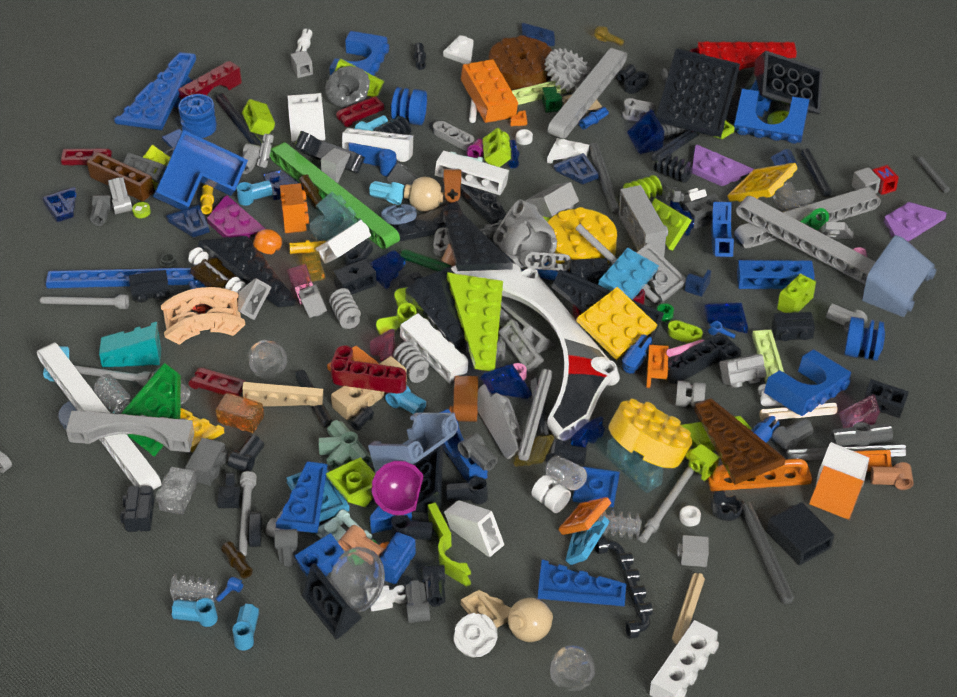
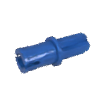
(593, 118)

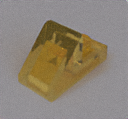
(313, 265)

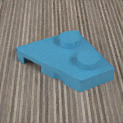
(584, 541)

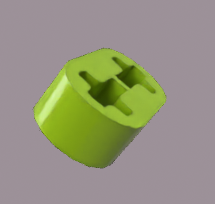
(684, 332)

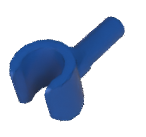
(717, 327)
(233, 584)

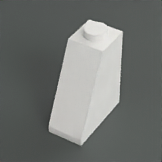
(343, 241)
(475, 526)

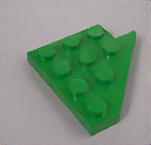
(157, 399)

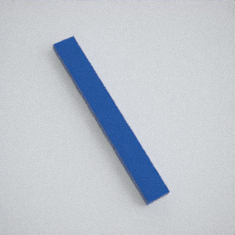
(111, 278)

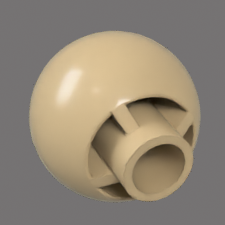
(424, 194)
(530, 619)

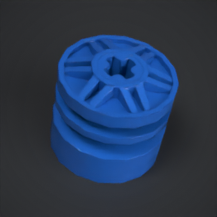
(409, 106)
(198, 115)
(864, 338)

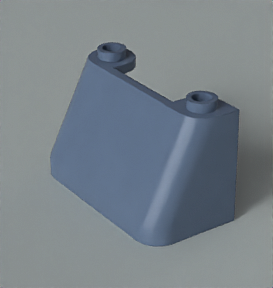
(897, 277)
(426, 434)

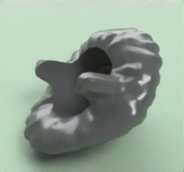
(347, 86)

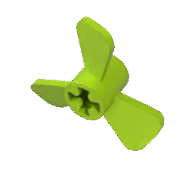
(404, 310)

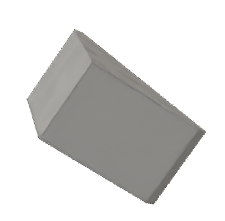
(334, 163)
(252, 298)

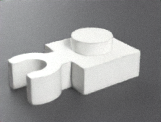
(694, 194)
(388, 596)

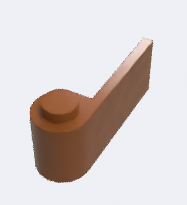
(465, 398)

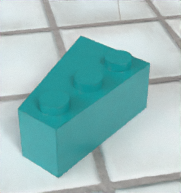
(133, 348)

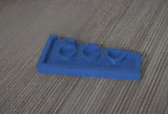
(305, 501)
(566, 585)

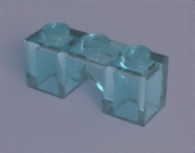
(334, 208)
(643, 473)

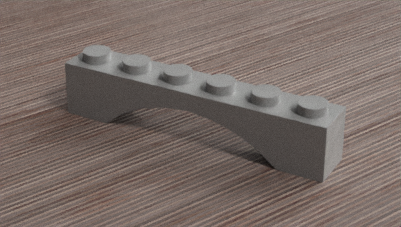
(91, 426)

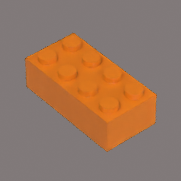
(489, 90)

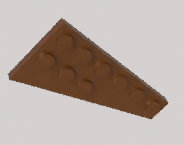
(737, 446)

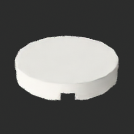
(475, 635)

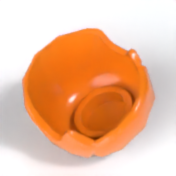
(267, 241)

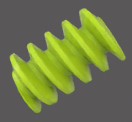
(650, 185)

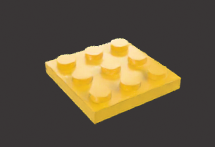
(762, 182)
(616, 322)

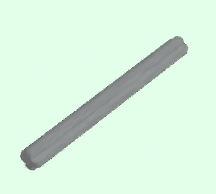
(534, 415)

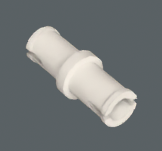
(304, 41)

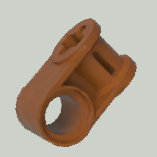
(452, 181)

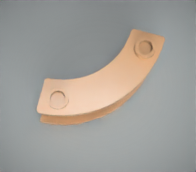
(188, 324)

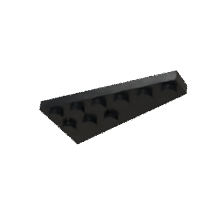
(471, 247)
(248, 263)
(586, 294)

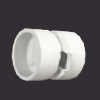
(551, 493)

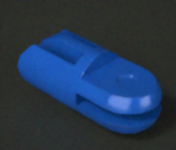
(636, 355)
(764, 429)

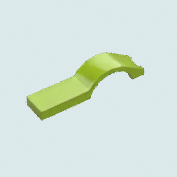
(455, 570)

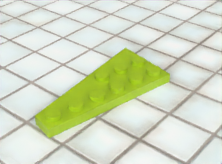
(479, 314)

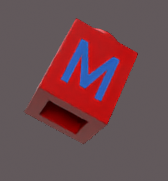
(888, 179)

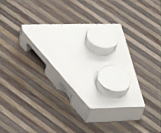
(460, 50)
(566, 149)

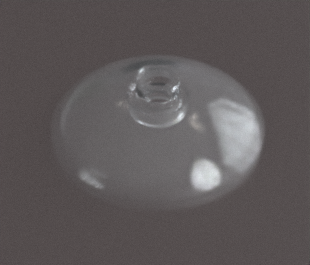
(359, 577)

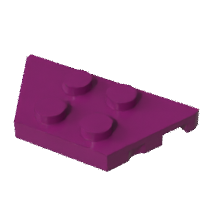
(232, 220)

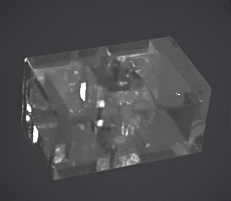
(176, 490)

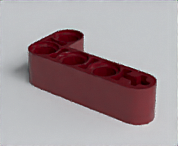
(366, 375)

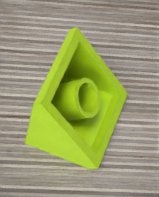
(353, 481)

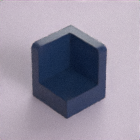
(783, 157)
(697, 285)

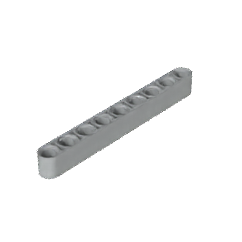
(587, 93)
(837, 208)
(805, 238)

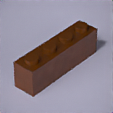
(106, 168)

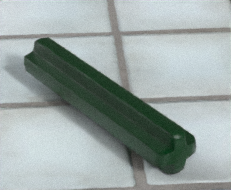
(423, 260)

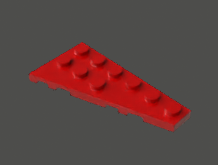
(745, 52)

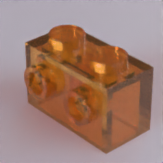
(240, 412)

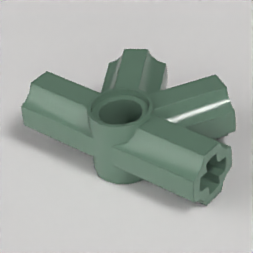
(342, 446)

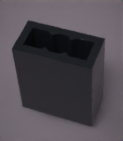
(800, 533)

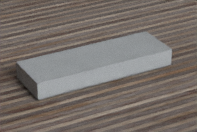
(521, 345)

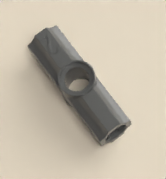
(861, 434)

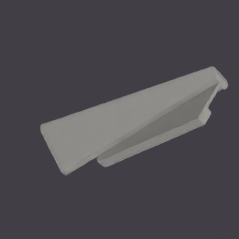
(536, 337)
(500, 421)

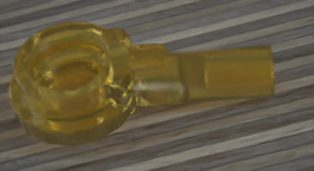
(603, 34)

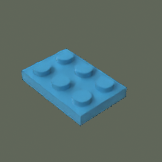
(629, 273)
(332, 498)

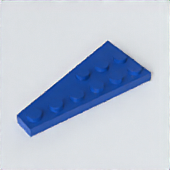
(157, 99)

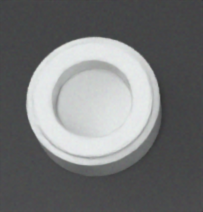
(524, 137)
(690, 515)

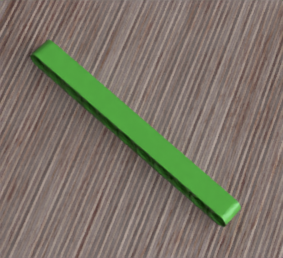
(296, 166)

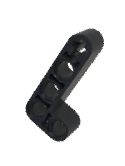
(318, 149)
(701, 357)

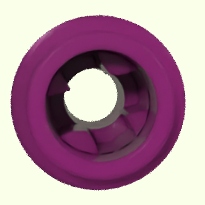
(476, 149)

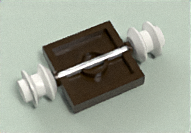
(212, 272)

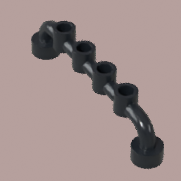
(631, 577)

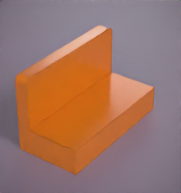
(657, 363)

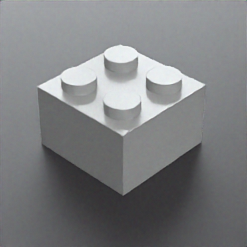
(554, 199)

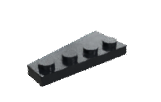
(484, 203)
(424, 224)

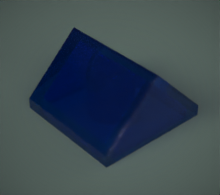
(647, 133)

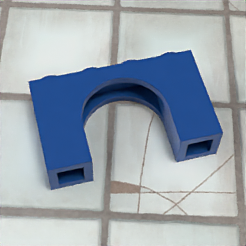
(367, 45)
(790, 129)
(803, 397)

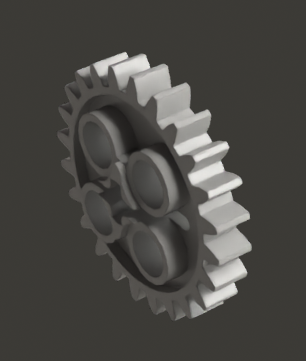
(566, 69)

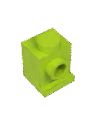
(702, 461)

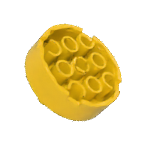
(573, 243)
(650, 433)

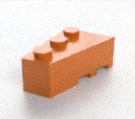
(294, 208)

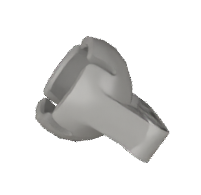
(524, 231)

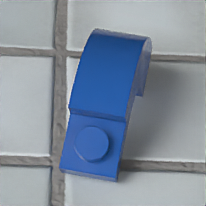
(721, 230)

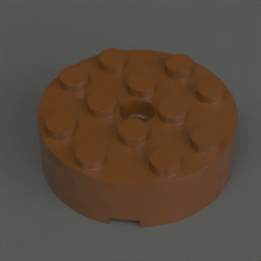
(521, 61)

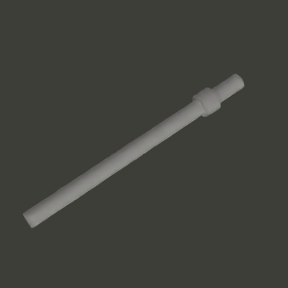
(609, 256)
(653, 523)

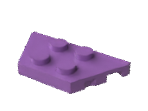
(717, 167)
(912, 220)

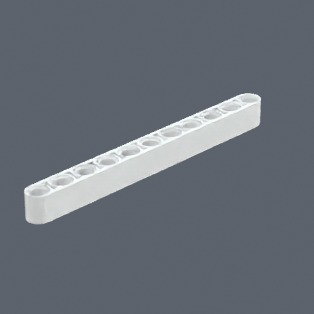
(84, 399)

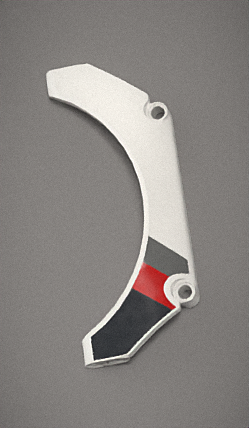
(585, 366)

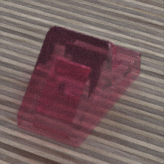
(300, 280)
(383, 345)
(863, 411)

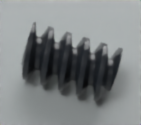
(398, 126)
(674, 168)

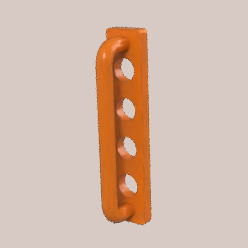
(797, 467)

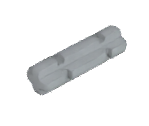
(265, 150)

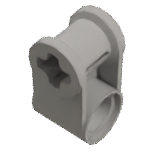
(637, 110)

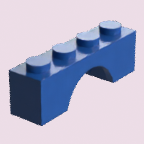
(466, 467)

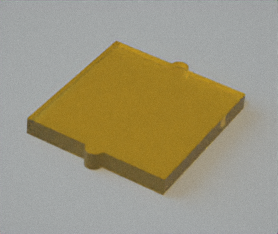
(538, 452)

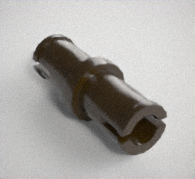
(311, 190)
(237, 560)

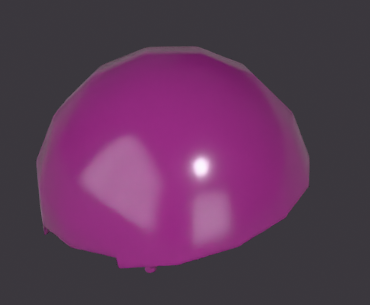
(397, 487)

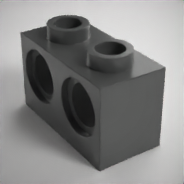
(701, 210)

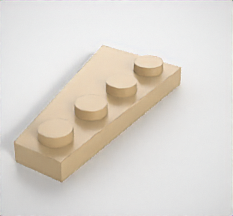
(282, 395)

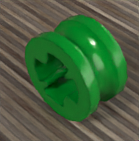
(668, 316)

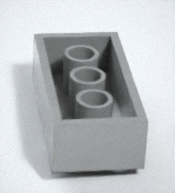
(641, 219)

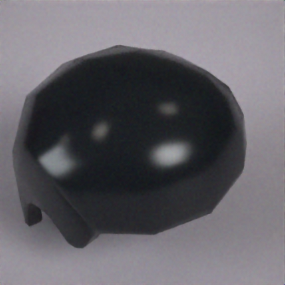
(725, 507)

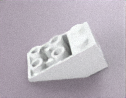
(306, 115)

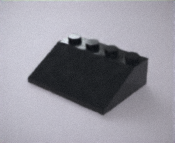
(785, 78)
(436, 304)

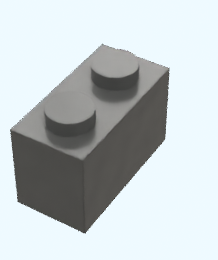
(207, 460)

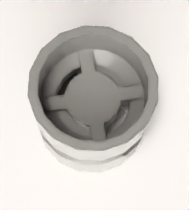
(697, 394)

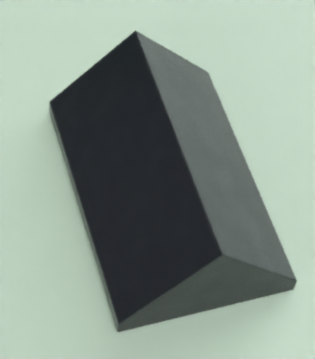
(431, 488)
(329, 602)

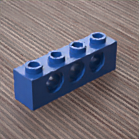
(771, 274)

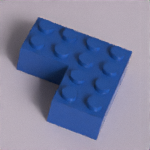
(196, 162)

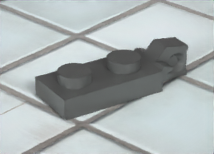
(673, 194)

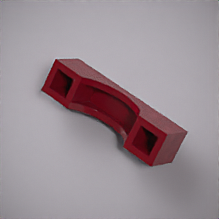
(226, 75)

